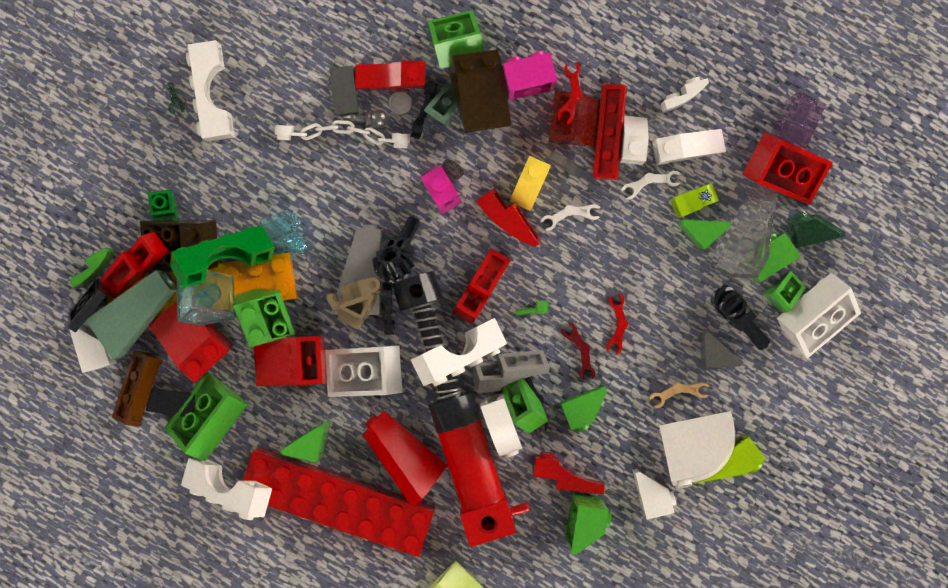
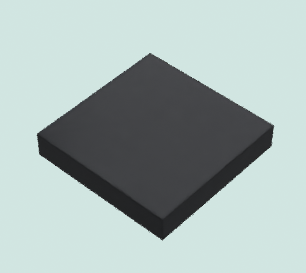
(86, 305)

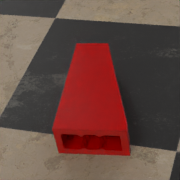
(403, 456)

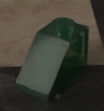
(811, 229)

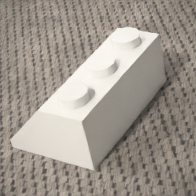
(820, 314)

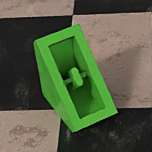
(703, 232)
(785, 292)

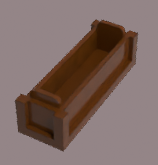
(136, 388)

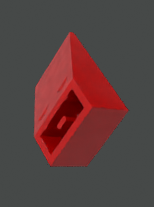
(291, 361)

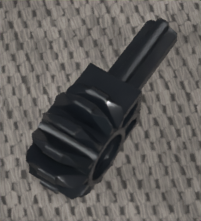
(397, 254)
(738, 314)

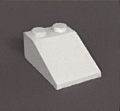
(363, 371)

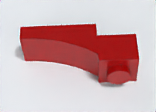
(391, 75)
(481, 286)
(548, 467)

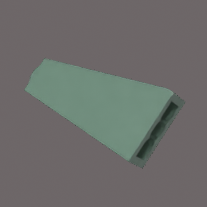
(130, 314)

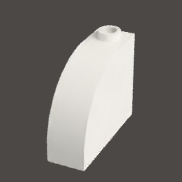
(500, 425)
(698, 447)

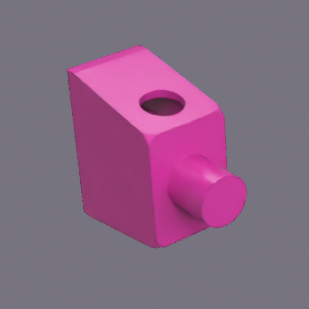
(440, 189)

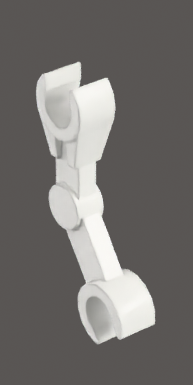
(648, 179)
(568, 211)

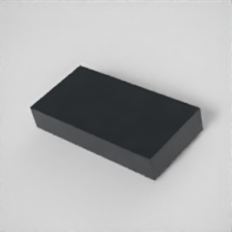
(169, 401)

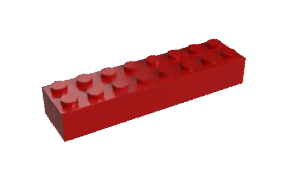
(341, 501)

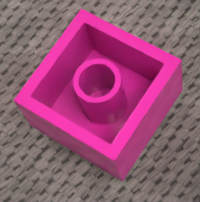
(529, 75)

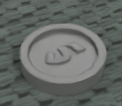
(400, 103)

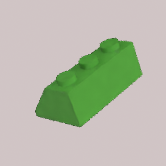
(213, 415)
(586, 521)

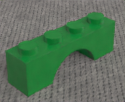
(248, 246)

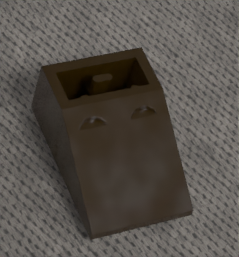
(180, 234)

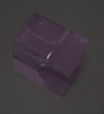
(798, 119)

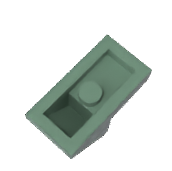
(443, 105)

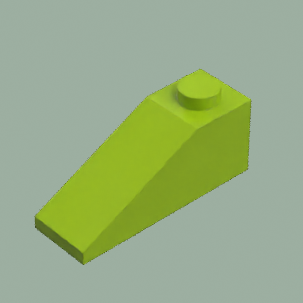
(743, 460)

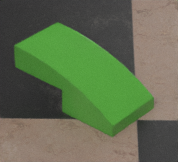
(96, 263)

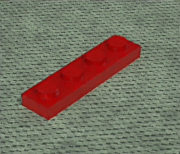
(610, 131)

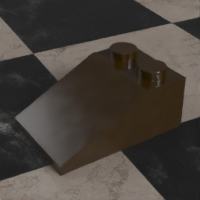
(480, 90)

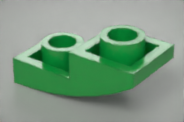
(162, 205)

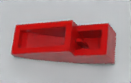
(508, 218)
(133, 264)

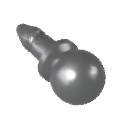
(377, 118)

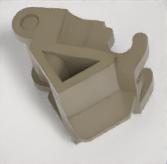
(357, 301)

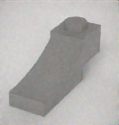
(507, 369)

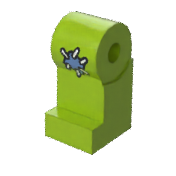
(694, 200)

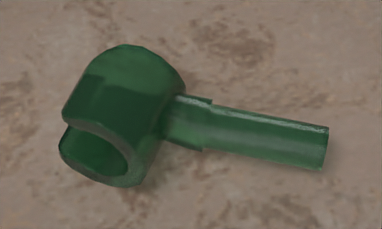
(174, 100)

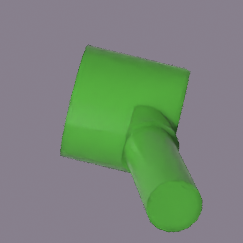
(540, 308)

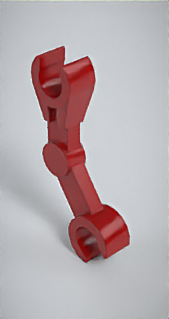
(576, 93)
(622, 324)

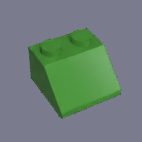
(455, 36)

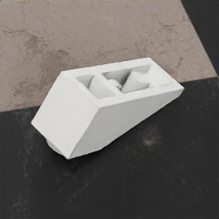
(688, 146)

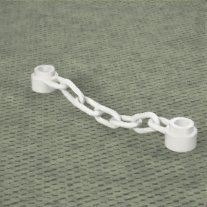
(285, 133)

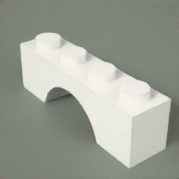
(205, 63)
(438, 362)
(245, 498)

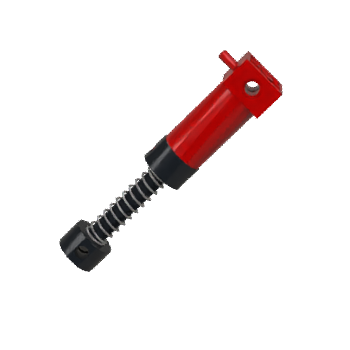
(460, 430)

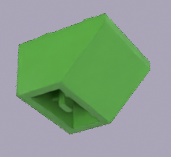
(263, 316)

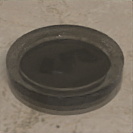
(452, 169)

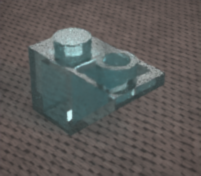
(284, 232)

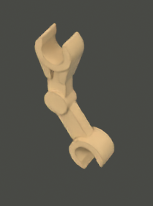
(678, 388)

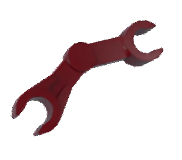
(583, 348)

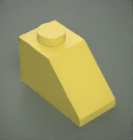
(530, 183)

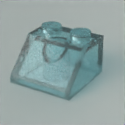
(207, 301)

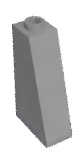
(359, 261)

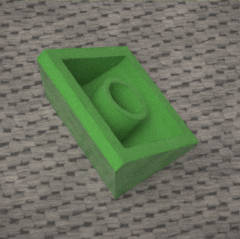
(310, 445)

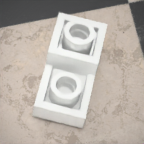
(689, 91)

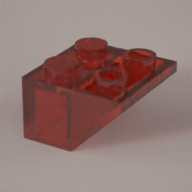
(584, 125)

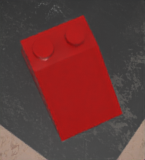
(787, 168)
(190, 346)

